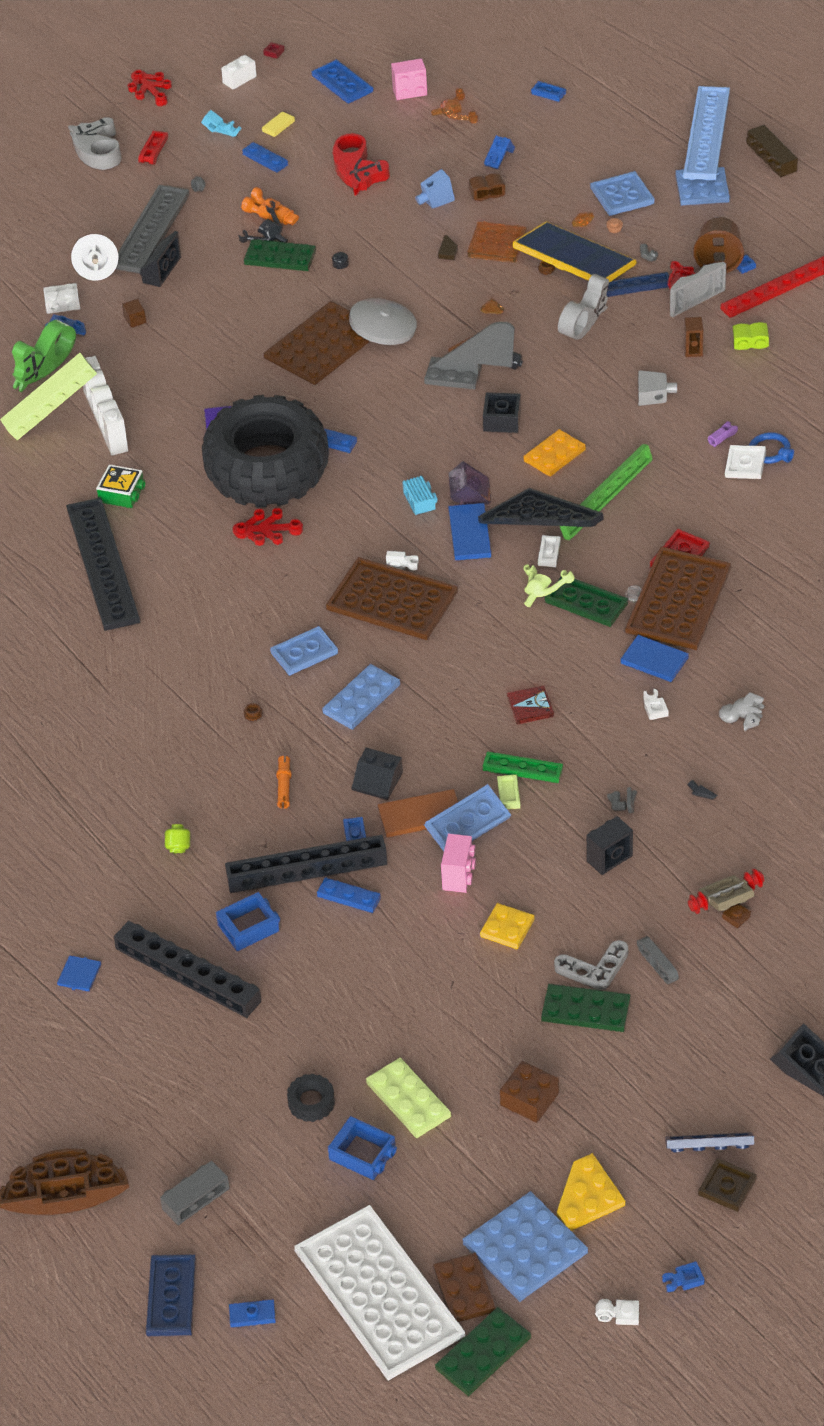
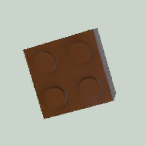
(529, 1091)

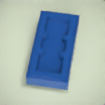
(252, 1313)

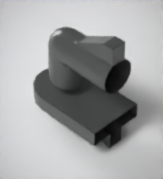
(615, 797)

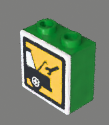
(121, 486)

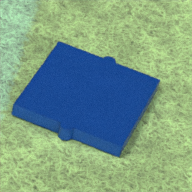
(79, 973)

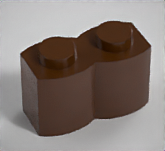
(488, 186)

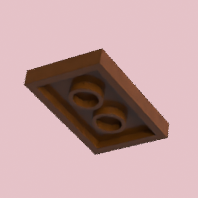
(464, 1287)

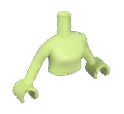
(539, 583)

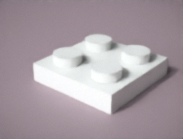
(745, 462)

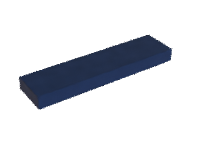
(637, 284)

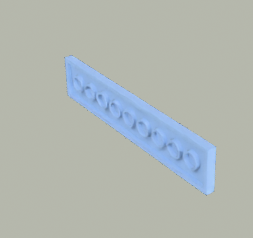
(706, 133)

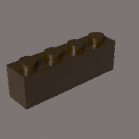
(772, 150)

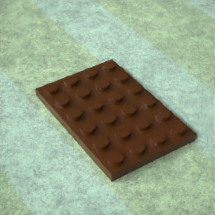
(317, 344)
(392, 598)
(678, 598)

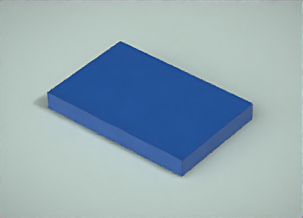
(654, 658)

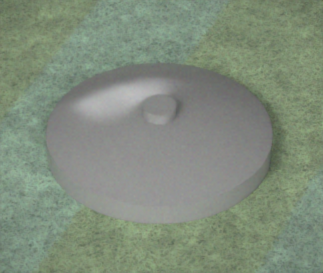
(382, 321)

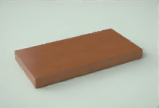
(411, 813)

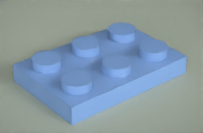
(304, 650)

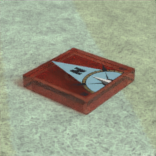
(530, 704)

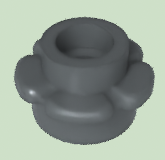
(198, 184)

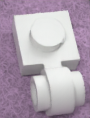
(625, 1311)

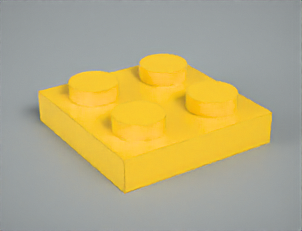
(507, 926)

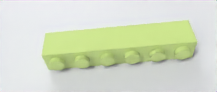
(48, 396)

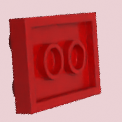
(686, 543)

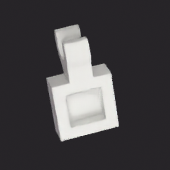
(400, 561)

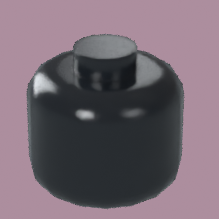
(340, 260)
(517, 360)

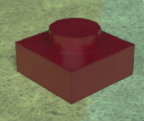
(273, 50)

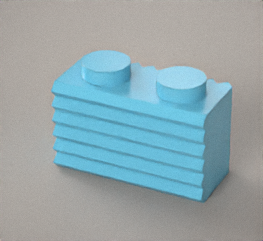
(419, 495)

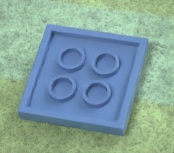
(701, 190)
(622, 193)

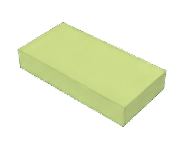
(509, 791)

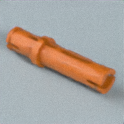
(283, 775)

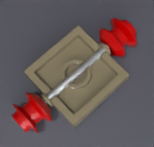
(726, 892)

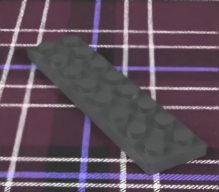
(151, 227)

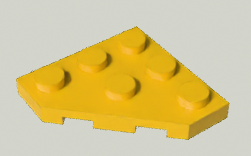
(587, 1194)

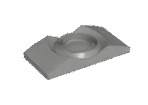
(697, 288)

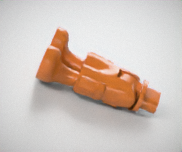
(258, 204)

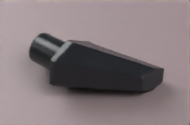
(701, 791)

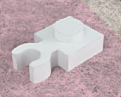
(654, 706)

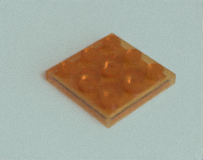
(495, 242)

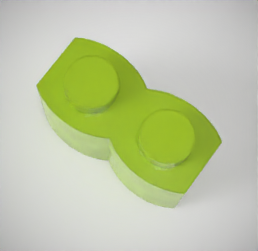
(750, 336)

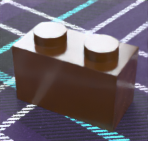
(693, 336)

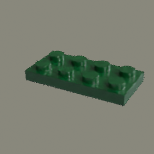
(279, 255)
(588, 601)
(586, 1007)
(483, 1351)

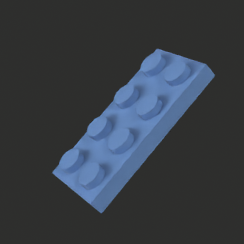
(361, 696)
(469, 817)

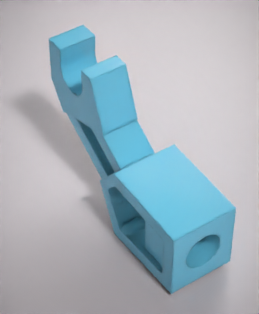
(216, 124)

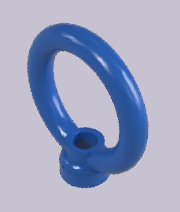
(785, 454)

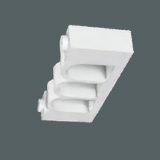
(105, 410)

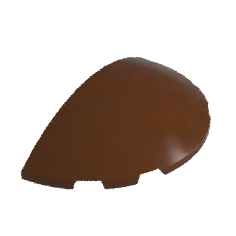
(62, 1183)

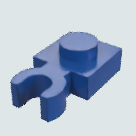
(686, 1276)

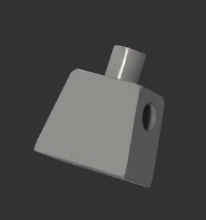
(654, 387)

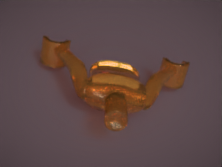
(452, 106)

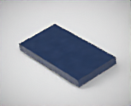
(171, 1295)

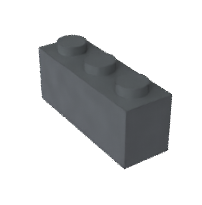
(194, 1192)

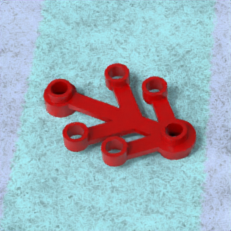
(140, 76)
(243, 530)

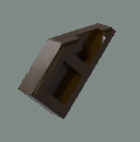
(448, 249)

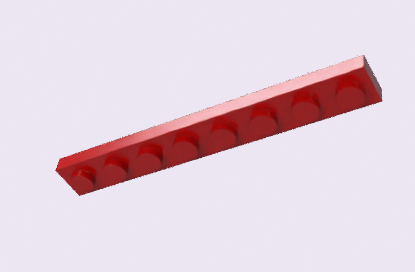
(773, 288)

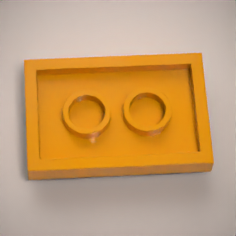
(554, 452)

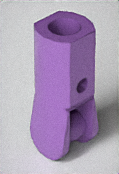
(722, 434)

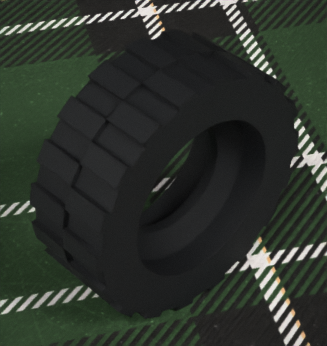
(310, 1083)

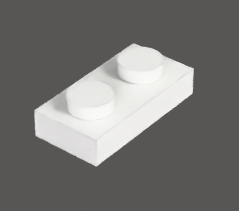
(549, 551)

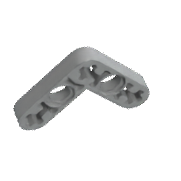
(594, 972)

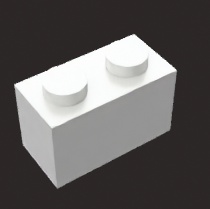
(238, 72)

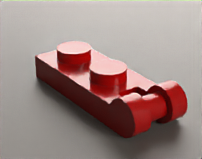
(153, 147)

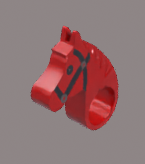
(354, 167)

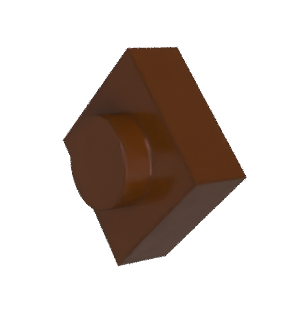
(736, 915)

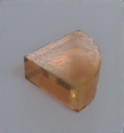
(492, 307)

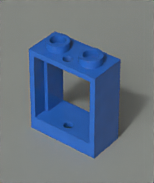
(254, 933)
(353, 1128)

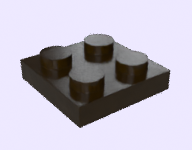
(727, 1185)

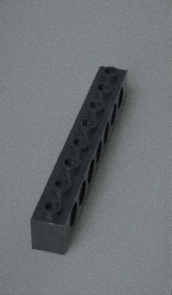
(306, 863)
(187, 969)

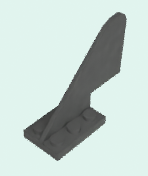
(464, 363)

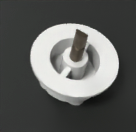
(94, 257)

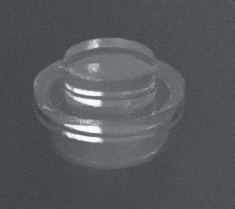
(633, 593)

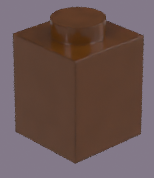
(134, 313)

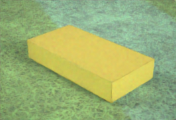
(278, 124)

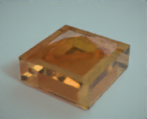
(582, 219)

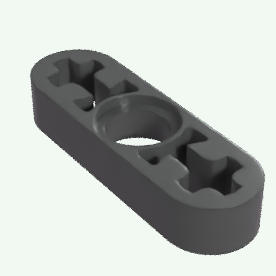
(657, 960)

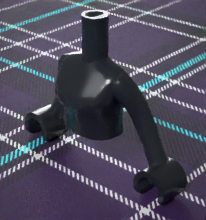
(269, 229)

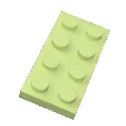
(408, 1097)

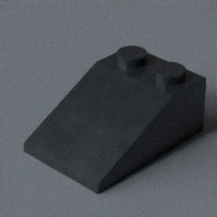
(802, 1058)

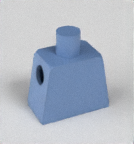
(436, 190)

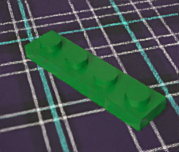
(523, 767)

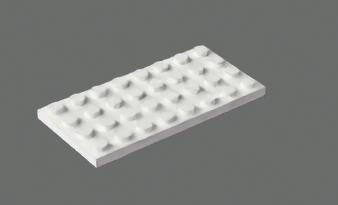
(379, 1292)

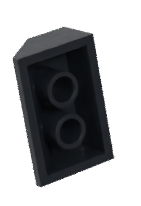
(162, 261)

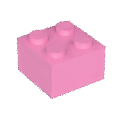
(409, 79)
(458, 863)

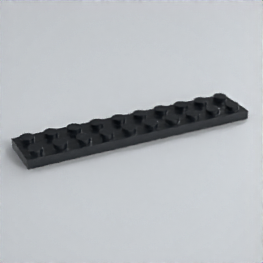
(103, 564)

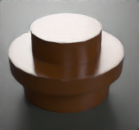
(546, 268)
(253, 712)

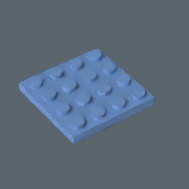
(525, 1246)

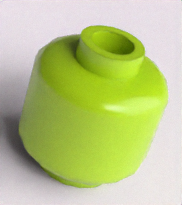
(177, 839)

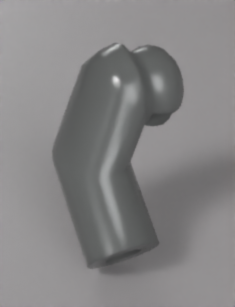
(650, 256)

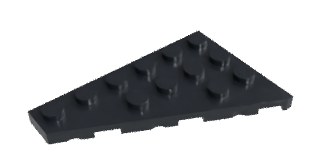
(540, 509)

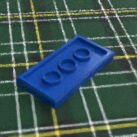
(342, 81)
(468, 535)

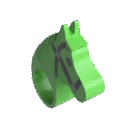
(45, 357)

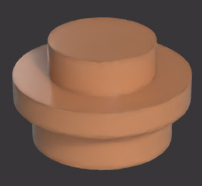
(614, 225)

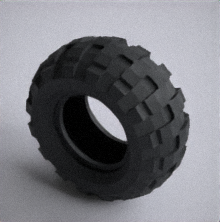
(264, 423)

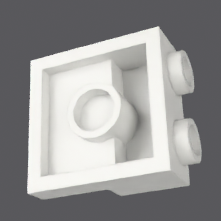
(61, 298)

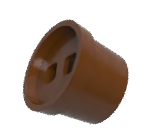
(730, 252)

